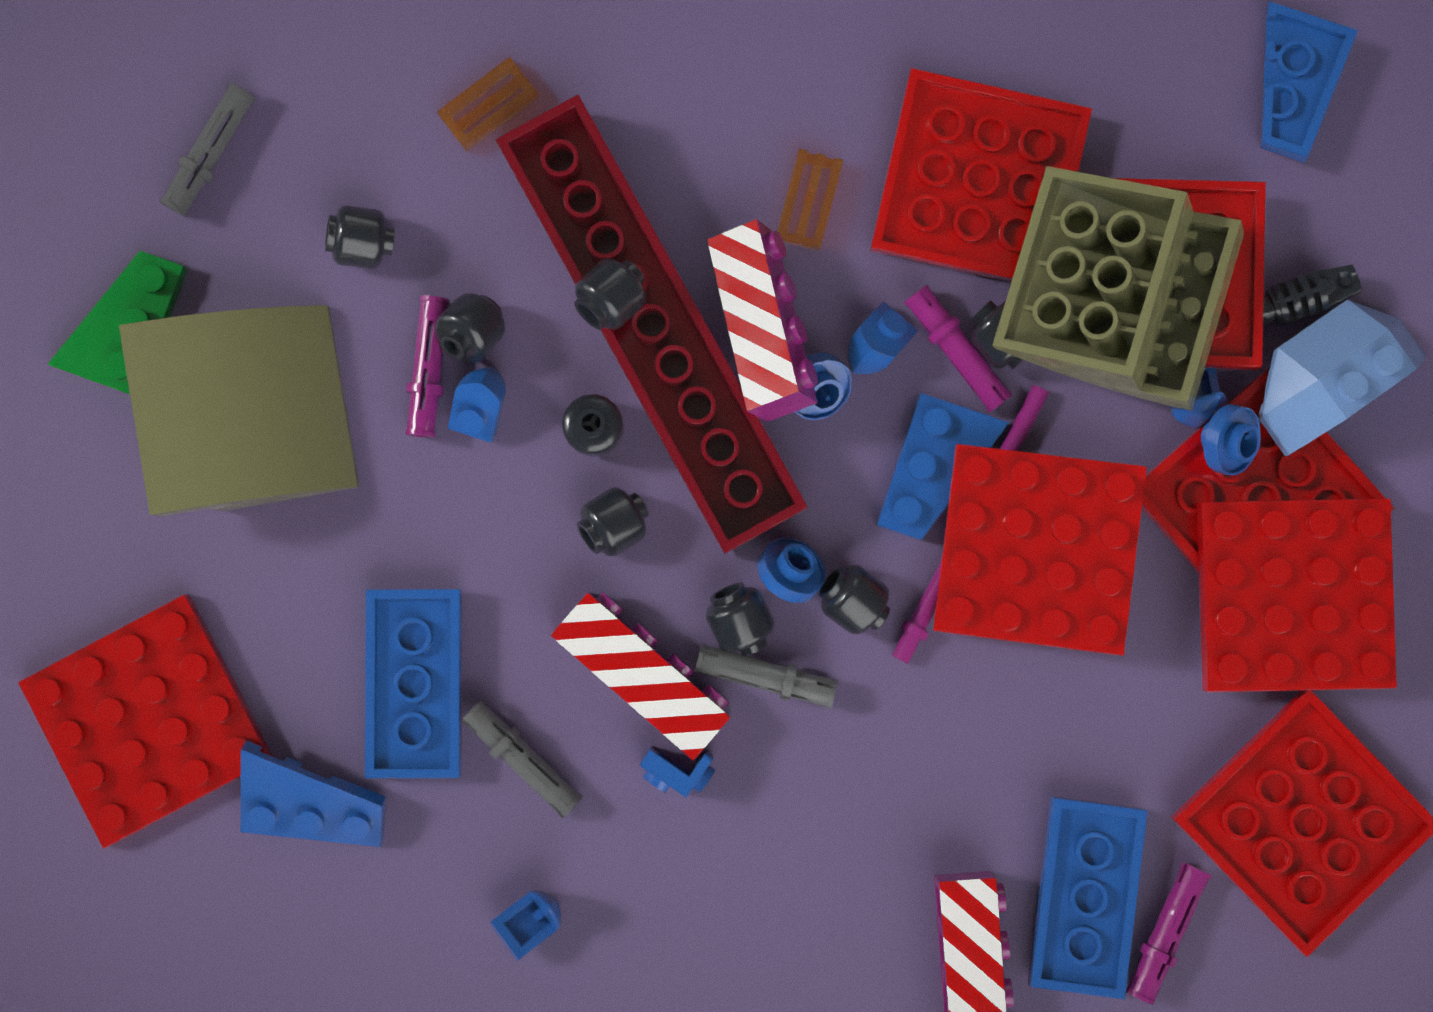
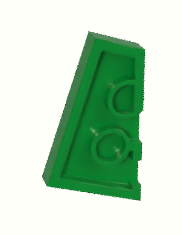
(140, 293)

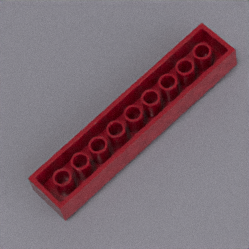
(665, 343)

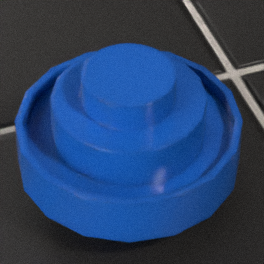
(832, 388)
(1231, 439)
(791, 570)

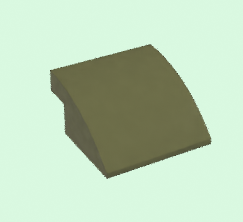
(1119, 286)
(238, 408)

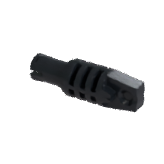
(1309, 294)

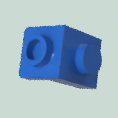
(665, 773)

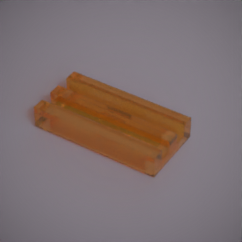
(499, 117)
(818, 162)

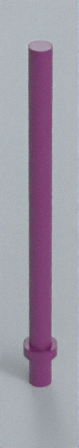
(916, 628)

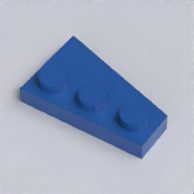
(1299, 77)
(926, 462)
(296, 803)

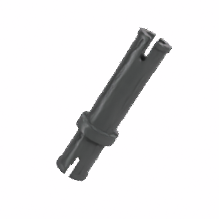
(177, 197)
(767, 676)
(521, 758)

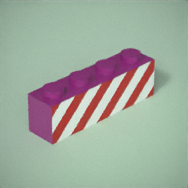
(763, 321)
(642, 675)
(972, 942)

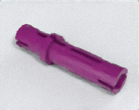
(957, 348)
(422, 422)
(1164, 941)

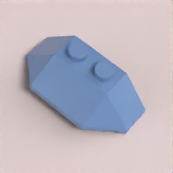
(1334, 372)

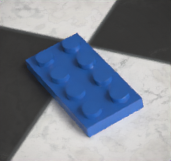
(413, 683)
(1087, 897)

